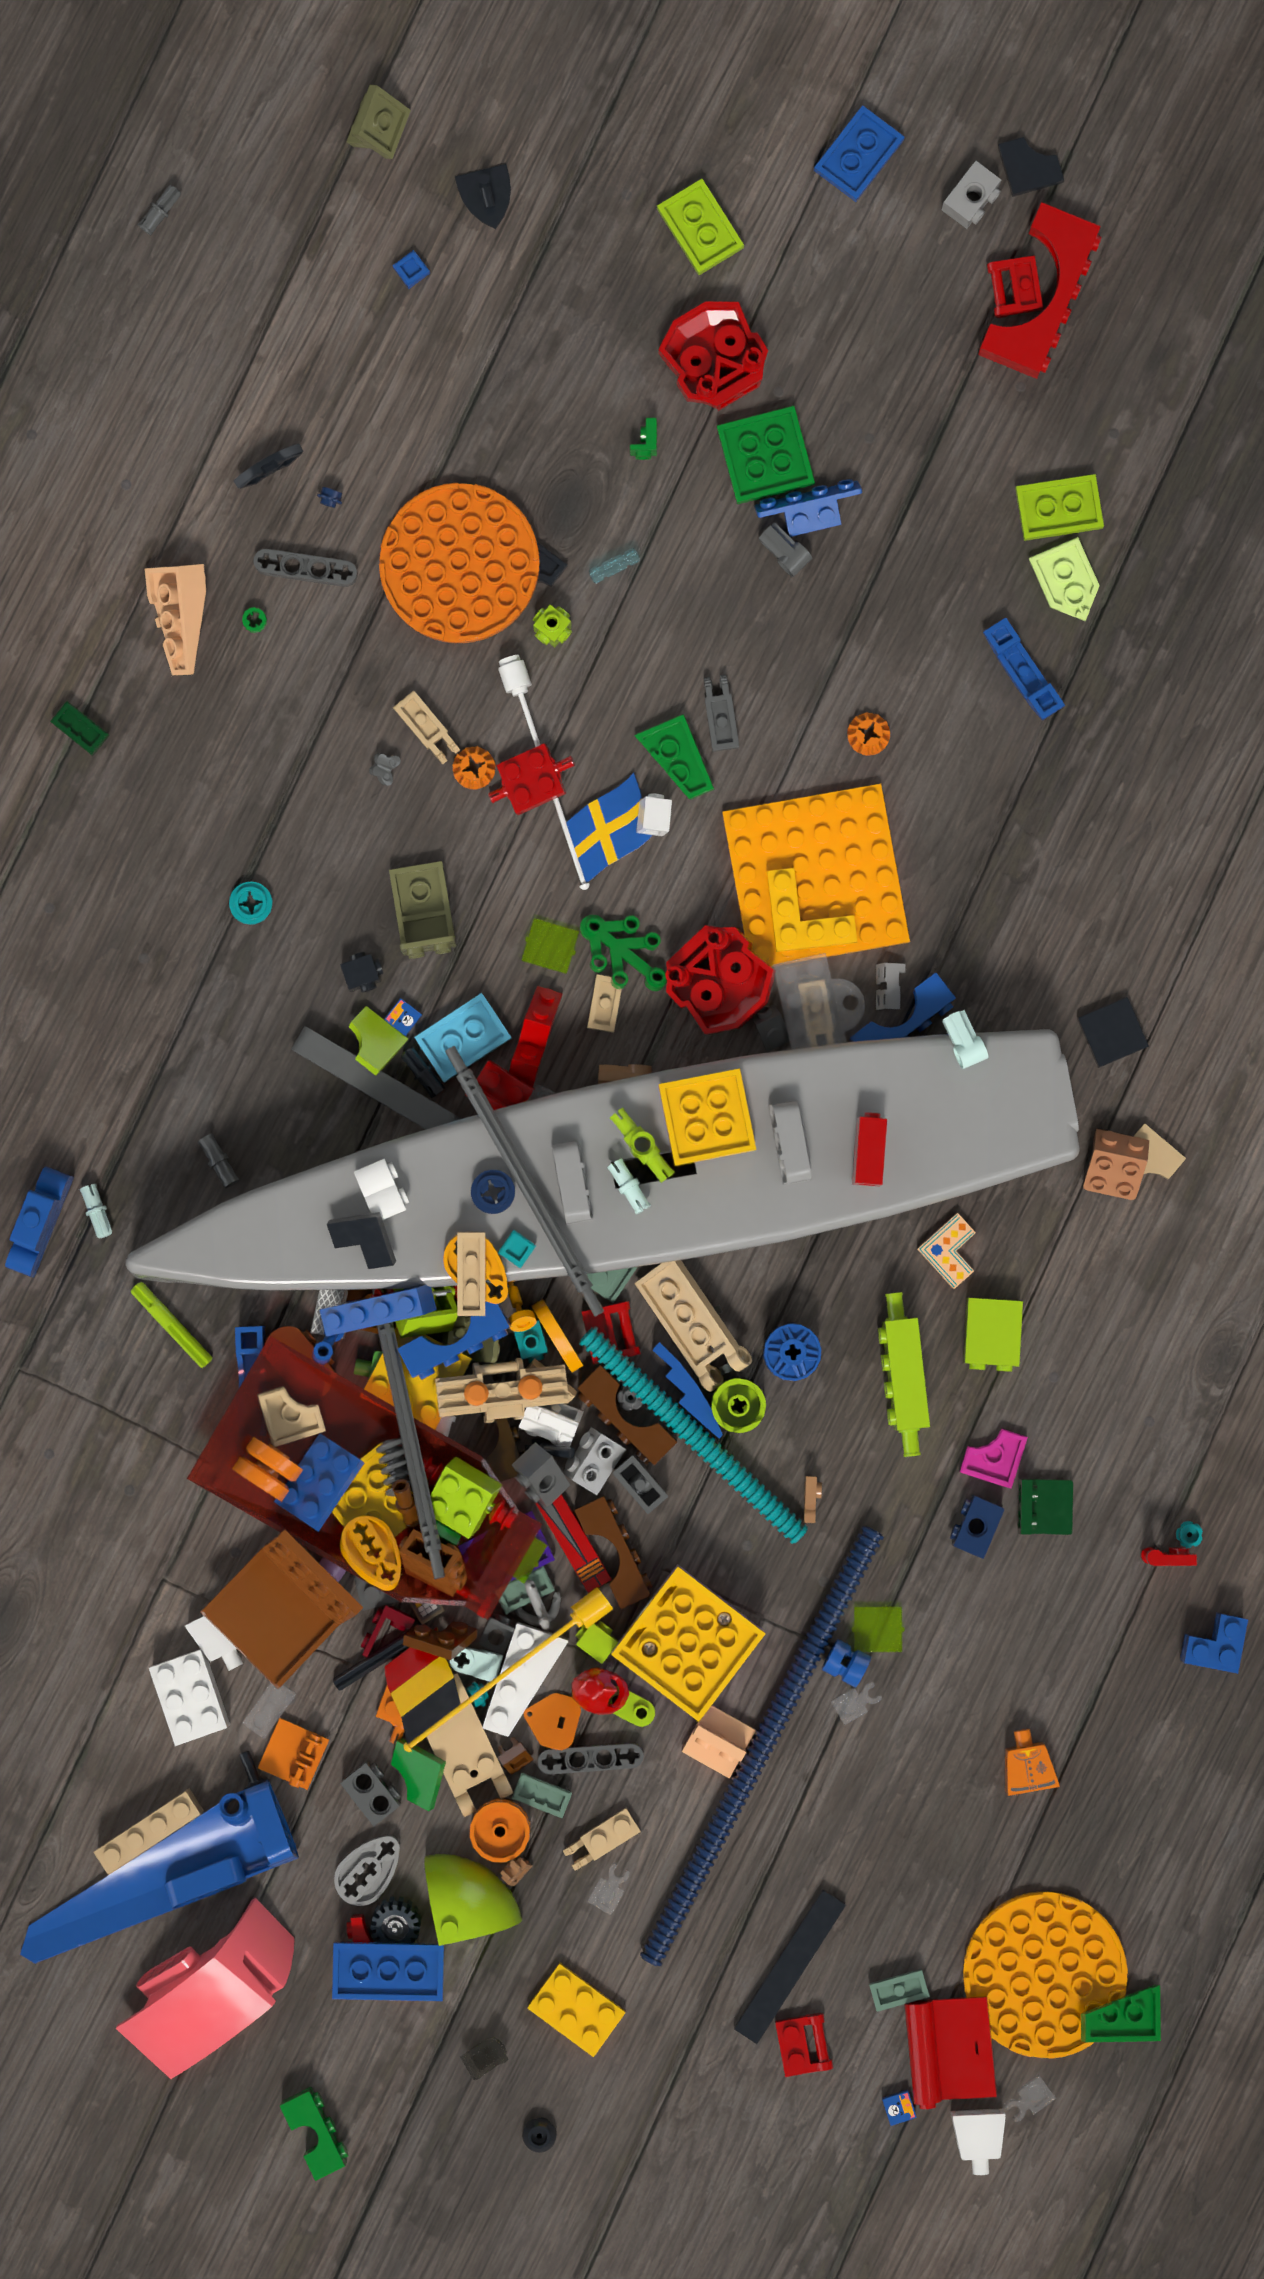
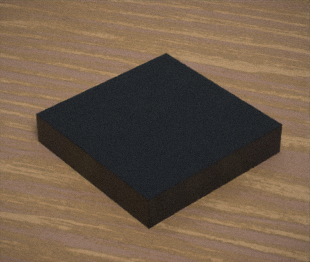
(1112, 1032)

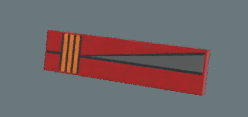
(574, 1543)

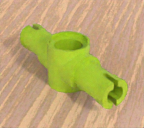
(632, 1133)

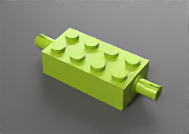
(905, 1374)

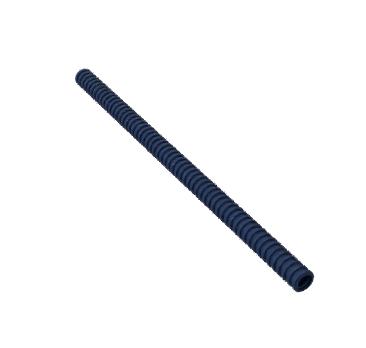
(761, 1747)

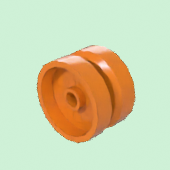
(267, 1469)
(498, 1846)

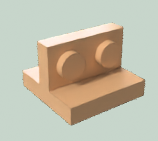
(719, 1741)

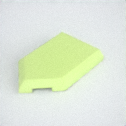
(1066, 578)

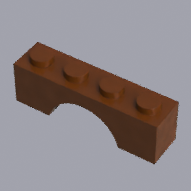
(650, 1441)
(599, 1519)

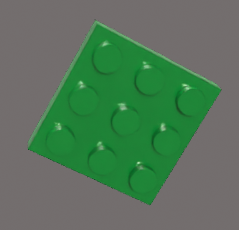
(765, 455)

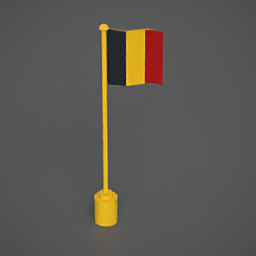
(428, 1690)

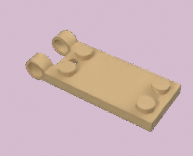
(691, 1322)
(467, 1748)

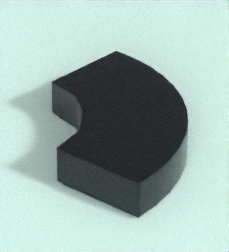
(268, 466)

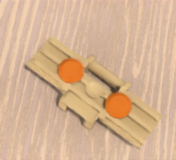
(501, 1400)

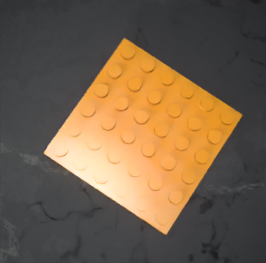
(839, 861)

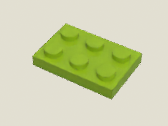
(700, 227)
(1059, 507)

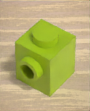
(597, 1641)

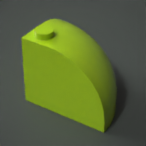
(467, 1899)

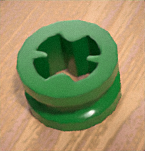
(262, 617)

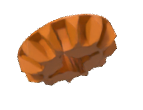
(856, 737)
(468, 779)

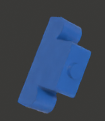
(37, 1221)

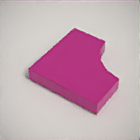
(997, 1460)

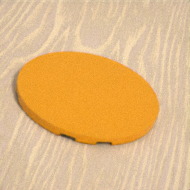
(1042, 1967)

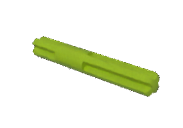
(171, 1324)

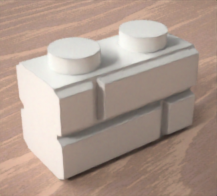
(552, 1422)

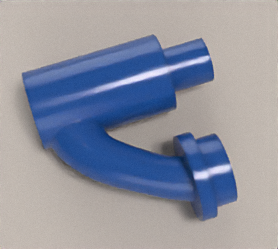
(323, 1350)

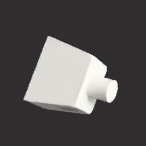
(214, 1643)
(979, 2136)

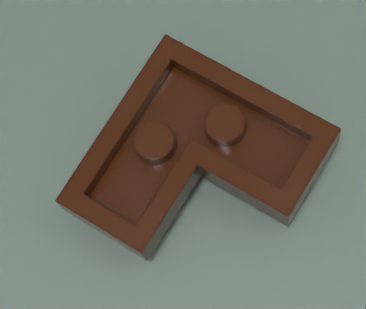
(444, 1643)

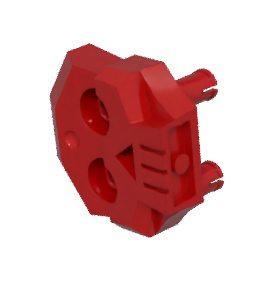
(703, 336)
(734, 995)

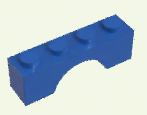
(930, 998)
(377, 1310)
(249, 1344)
(423, 1355)

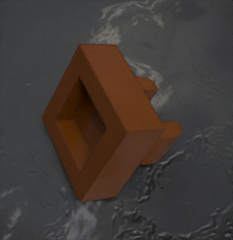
(515, 1757)

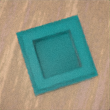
(517, 1248)

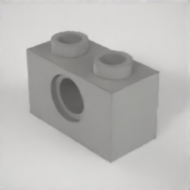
(976, 180)

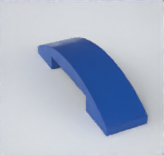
(1022, 669)

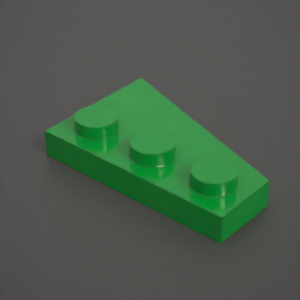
(678, 755)
(1125, 2019)

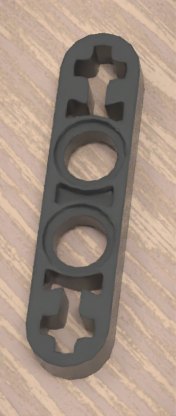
(306, 563)
(591, 1762)

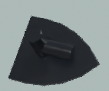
(486, 193)

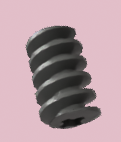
(395, 1462)

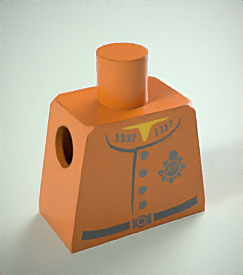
(1028, 1766)

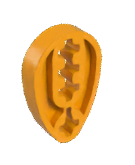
(493, 1268)
(557, 1335)
(382, 1541)

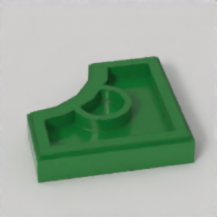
(421, 1774)

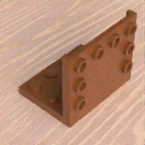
(280, 1608)

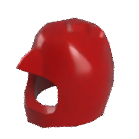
(594, 1689)

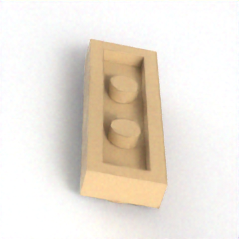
(470, 1273)

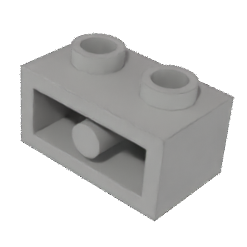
(593, 1460)

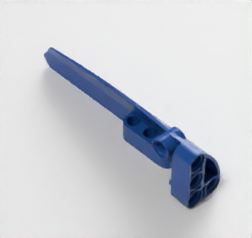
(187, 1866)

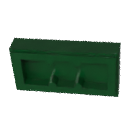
(79, 728)

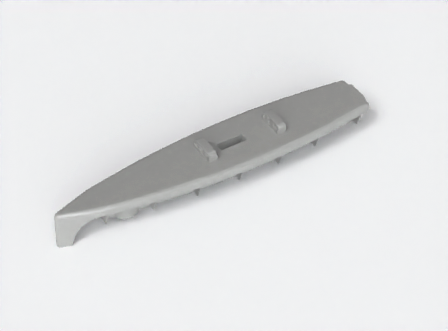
(944, 1139)

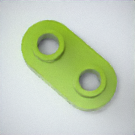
(633, 1703)

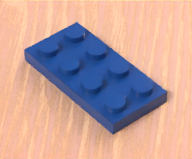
(388, 1971)

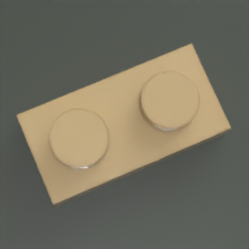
(604, 1004)

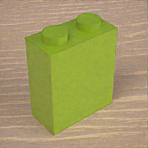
(992, 1333)

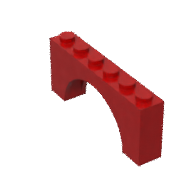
(1069, 243)

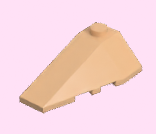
(179, 602)

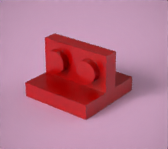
(502, 1087)

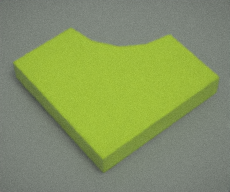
(376, 1039)

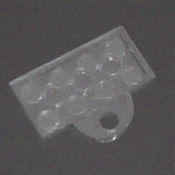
(815, 1002)

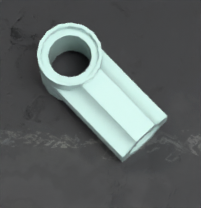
(967, 1046)

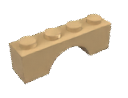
(148, 1831)

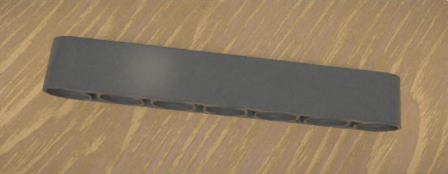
(379, 1087)

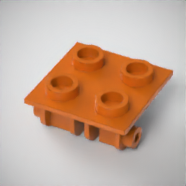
(293, 1754)

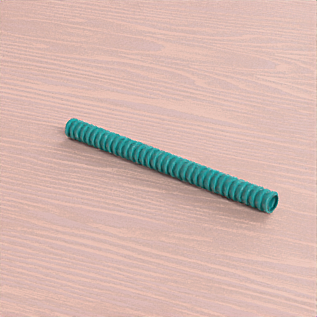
(694, 1435)

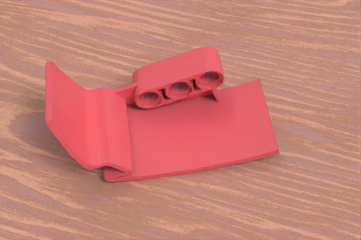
(211, 1996)

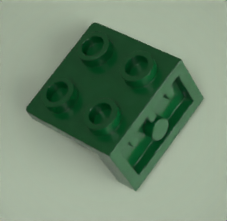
(1045, 1507)

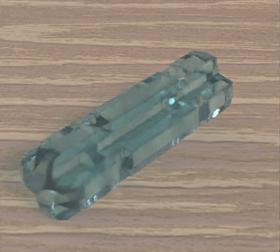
(614, 565)

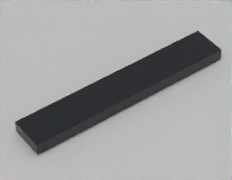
(789, 1966)

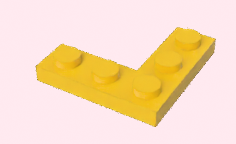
(796, 934)

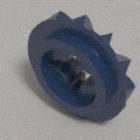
(498, 1179)

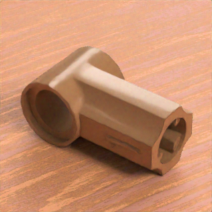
(613, 1072)

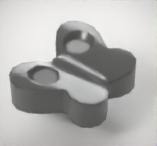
(383, 767)

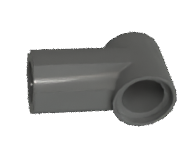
(789, 554)

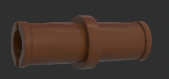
(405, 1503)

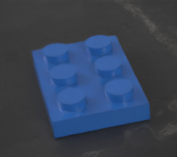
(859, 153)
(324, 1479)

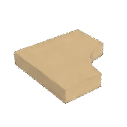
(1162, 1156)
(288, 1419)

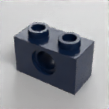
(989, 1515)

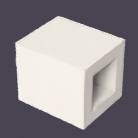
(654, 815)

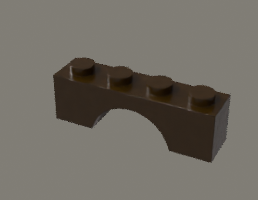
(506, 1450)

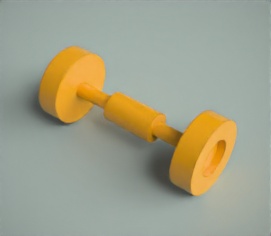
(522, 1319)

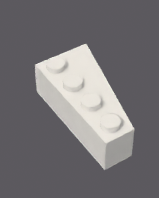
(519, 1687)

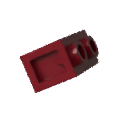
(399, 1620)

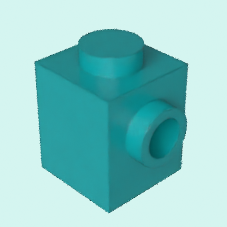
(531, 1343)

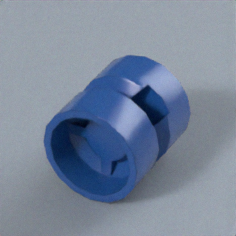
(855, 1667)

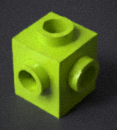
(555, 634)

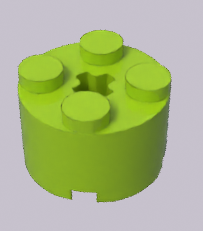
(752, 1412)

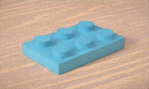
(470, 1028)

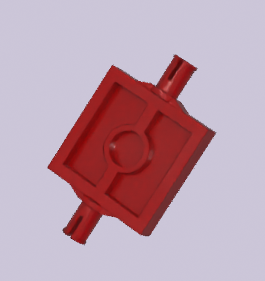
(531, 779)

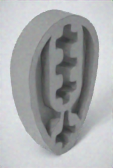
(378, 1882)

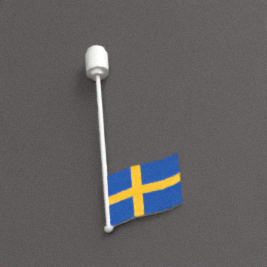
(604, 827)

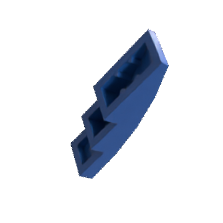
(693, 1399)

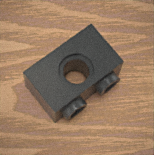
(540, 1475)
(640, 1484)

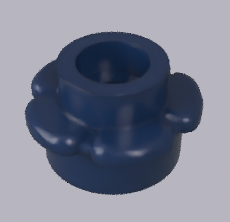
(330, 497)

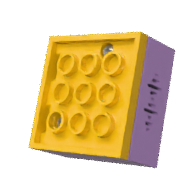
(688, 1643)

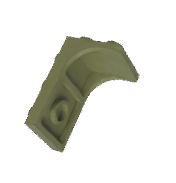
(422, 909)

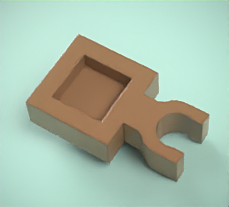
(811, 1491)
(515, 1871)

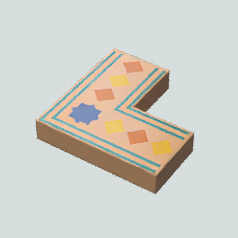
(942, 1247)

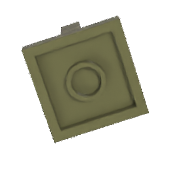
(379, 122)

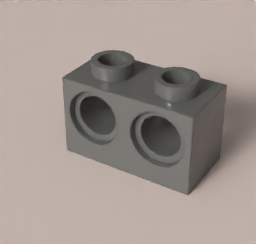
(365, 1796)

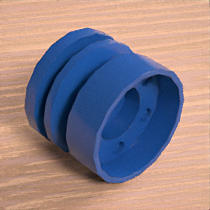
(782, 1365)

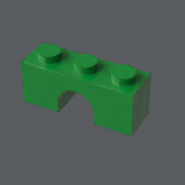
(306, 2110)

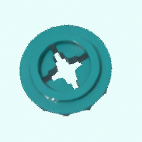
(241, 894)

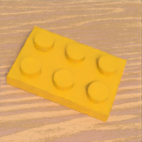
(576, 2009)

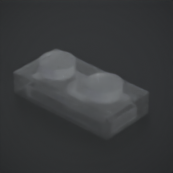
(269, 1709)

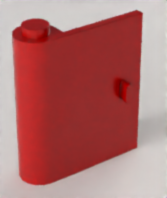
(944, 2051)

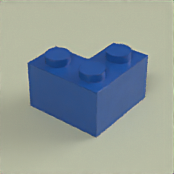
(1220, 1652)

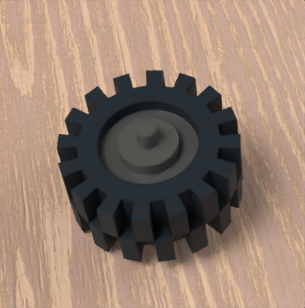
(396, 1922)

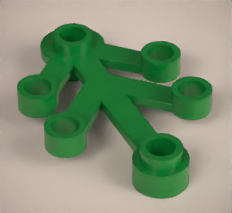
(620, 950)

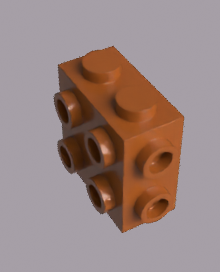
(418, 1564)

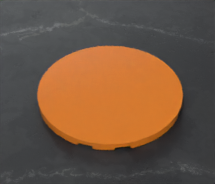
(459, 563)

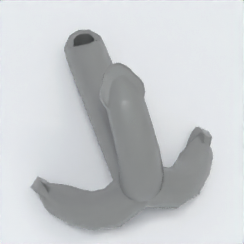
(543, 1617)

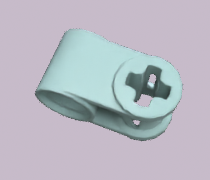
(481, 1664)

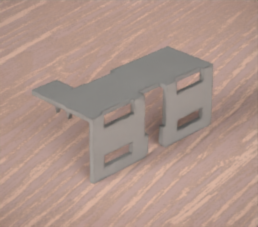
(892, 994)

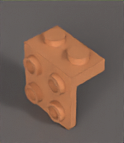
(1116, 1164)

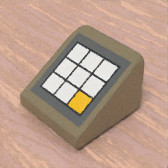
(426, 1612)

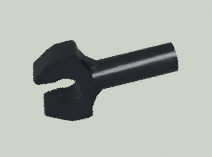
(553, 1450)
(251, 1771)

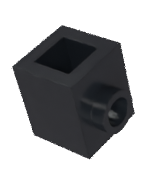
(362, 972)

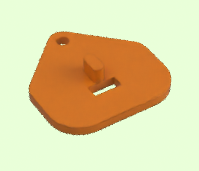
(546, 1718)

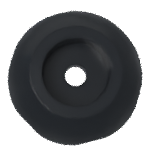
(536, 2126)

